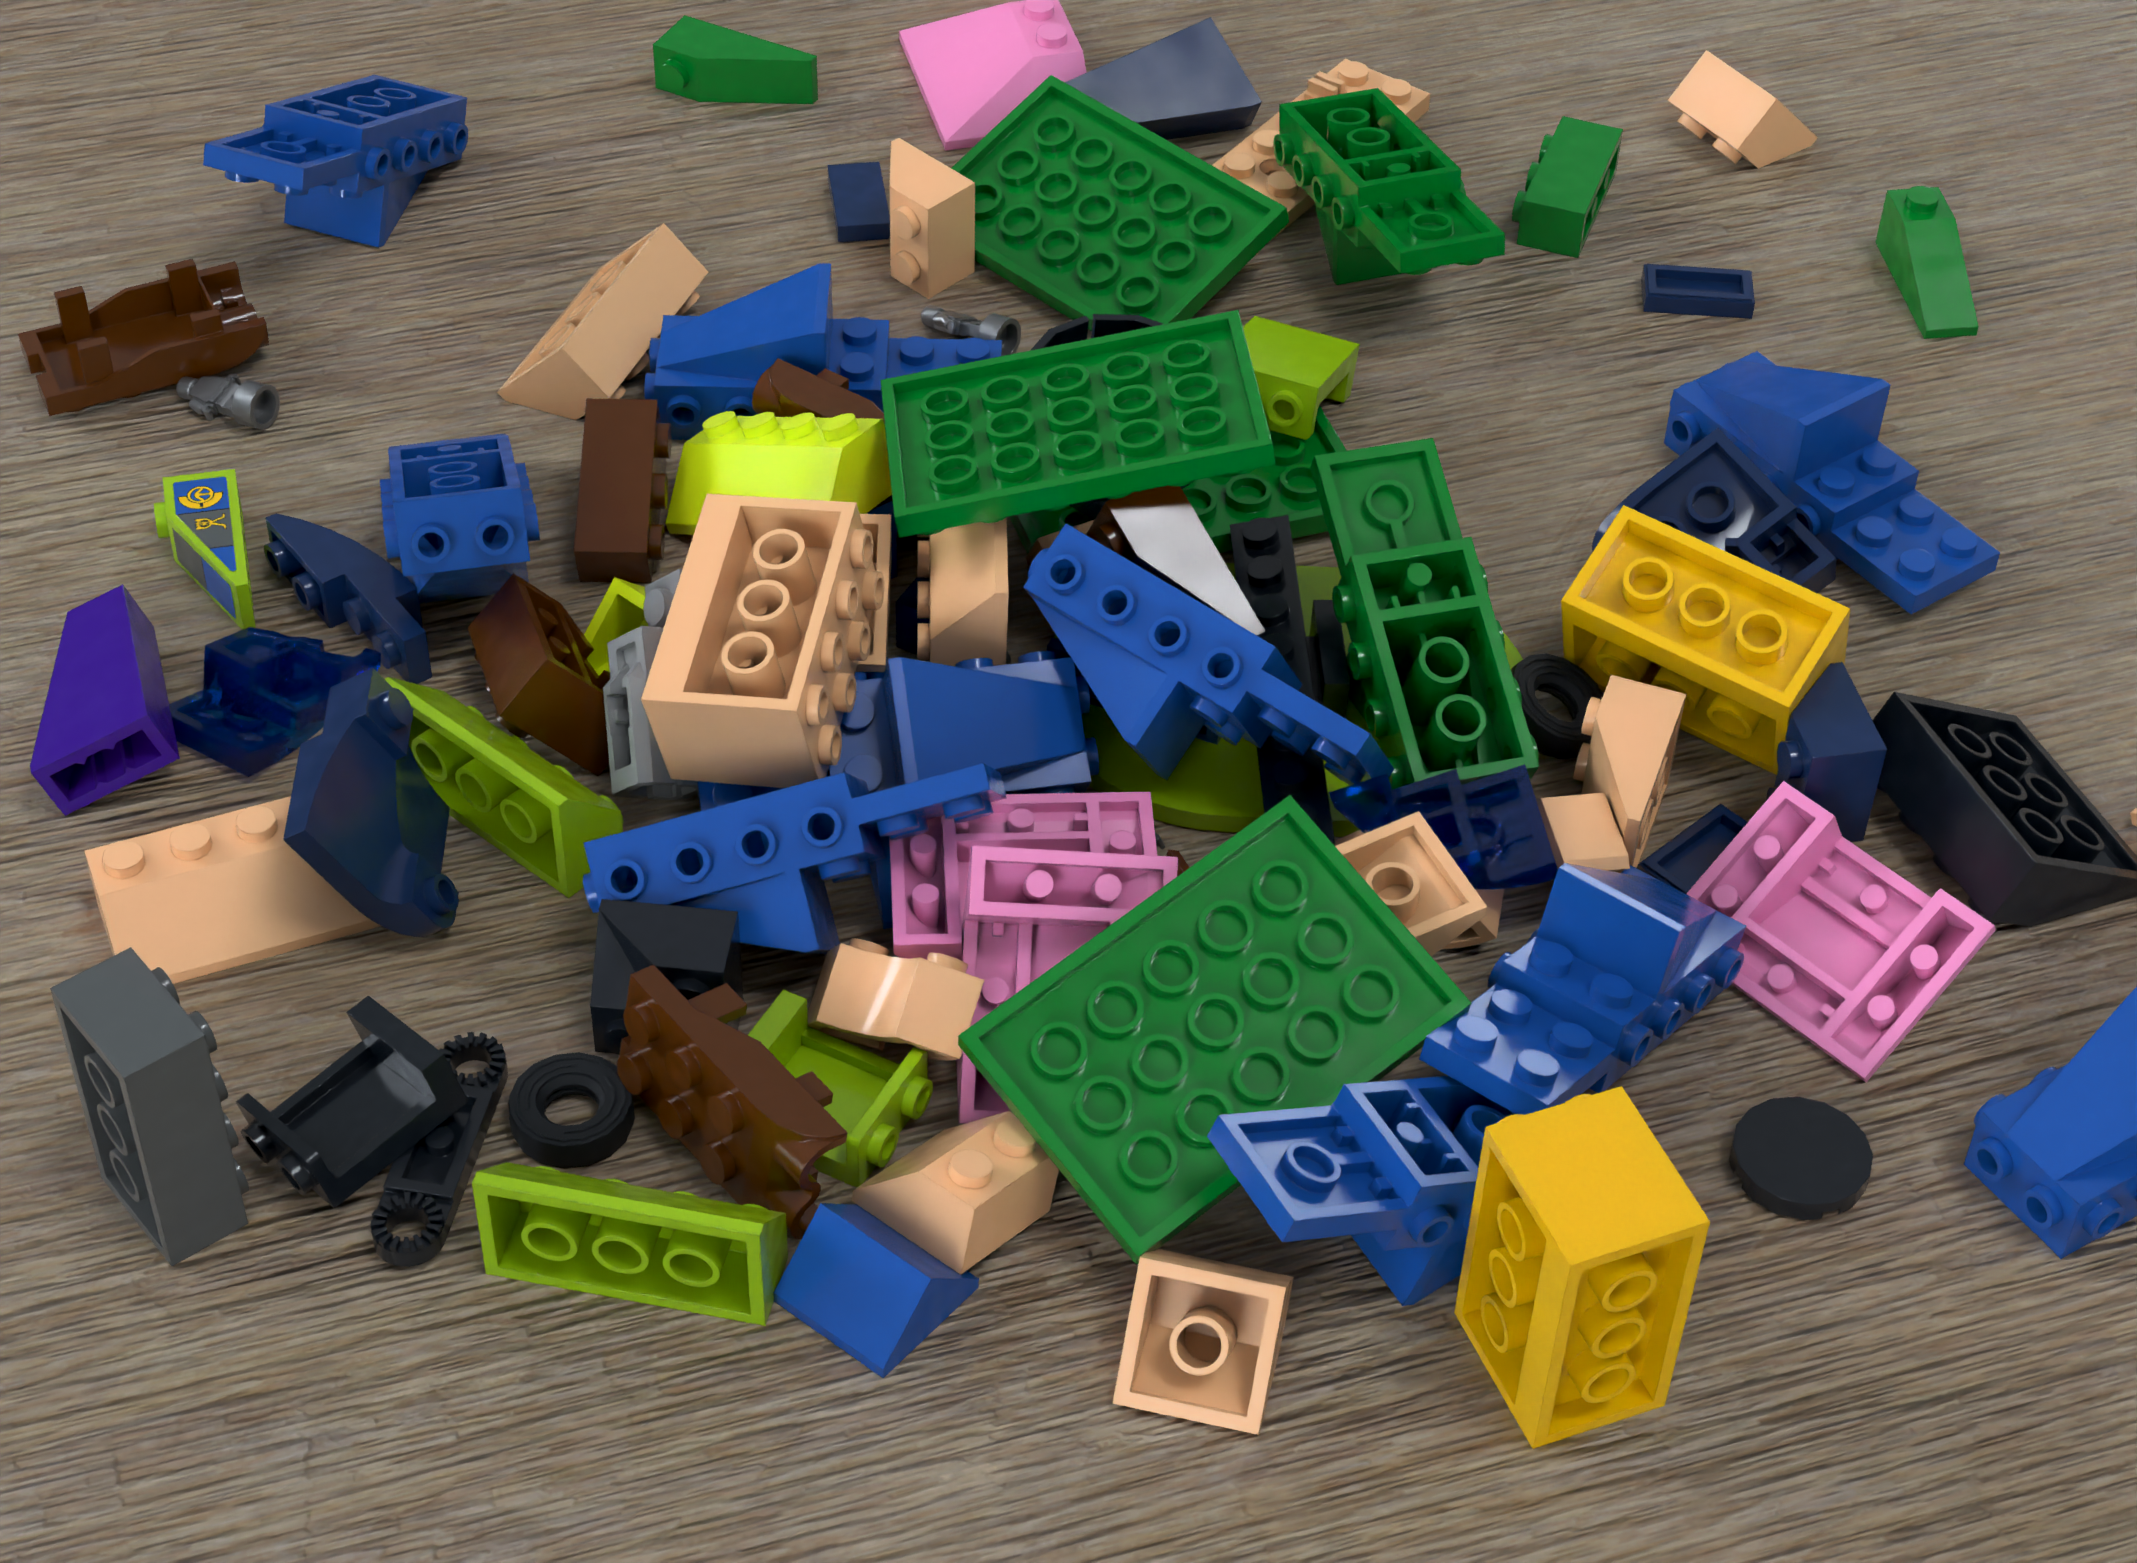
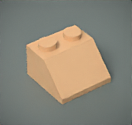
(1737, 114)
(929, 221)
(964, 1190)
(1202, 1340)

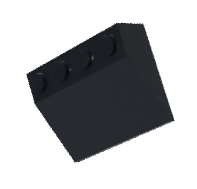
(1999, 813)

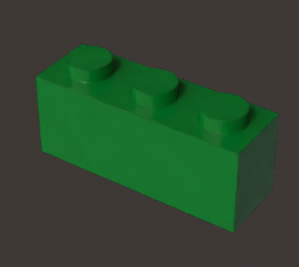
(1567, 186)

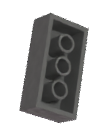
(153, 1103)

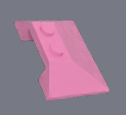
(987, 63)
(933, 866)
(1030, 914)
(1834, 933)

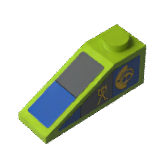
(208, 538)

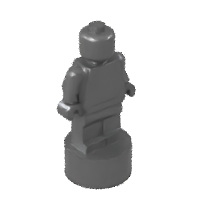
(992, 328)
(247, 402)

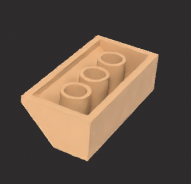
(608, 327)
(963, 594)
(216, 894)

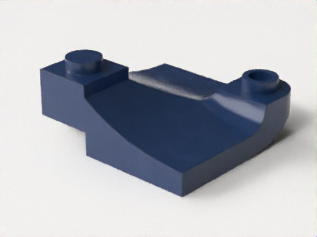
(1735, 507)
(370, 813)

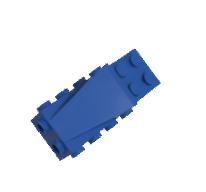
(348, 153)
(720, 355)
(1823, 452)
(458, 516)
(1177, 665)
(952, 717)
(777, 849)
(1589, 990)
(2068, 1141)
(1377, 1164)

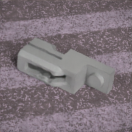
(632, 746)

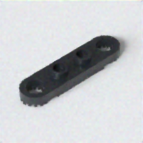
(434, 1172)

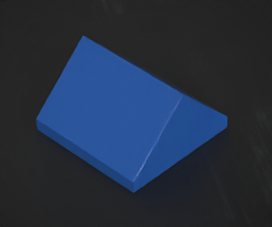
(868, 1286)

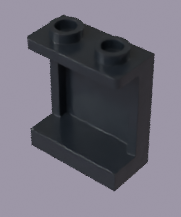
(357, 1110)

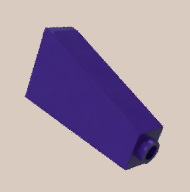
(104, 705)

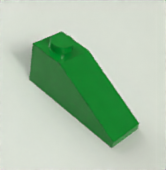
(731, 67)
(1927, 261)

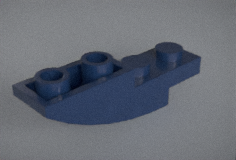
(352, 586)

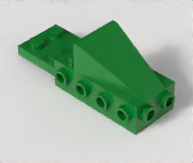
(1380, 188)
(1419, 618)

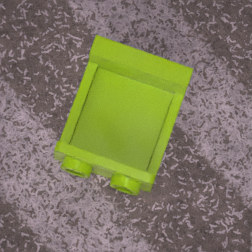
(1298, 372)
(869, 1092)

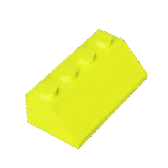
(781, 458)

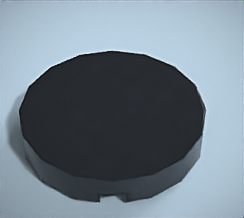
(1801, 1157)

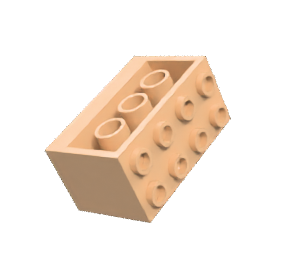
(763, 641)

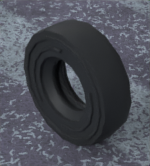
(1571, 687)
(570, 1144)

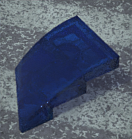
(262, 697)
(1485, 825)

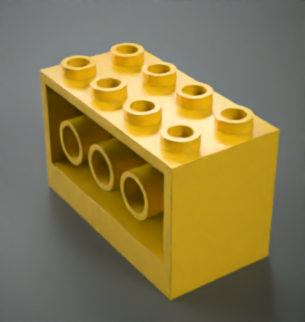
(1702, 626)
(1578, 1265)

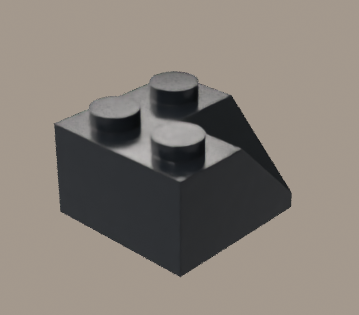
(686, 944)

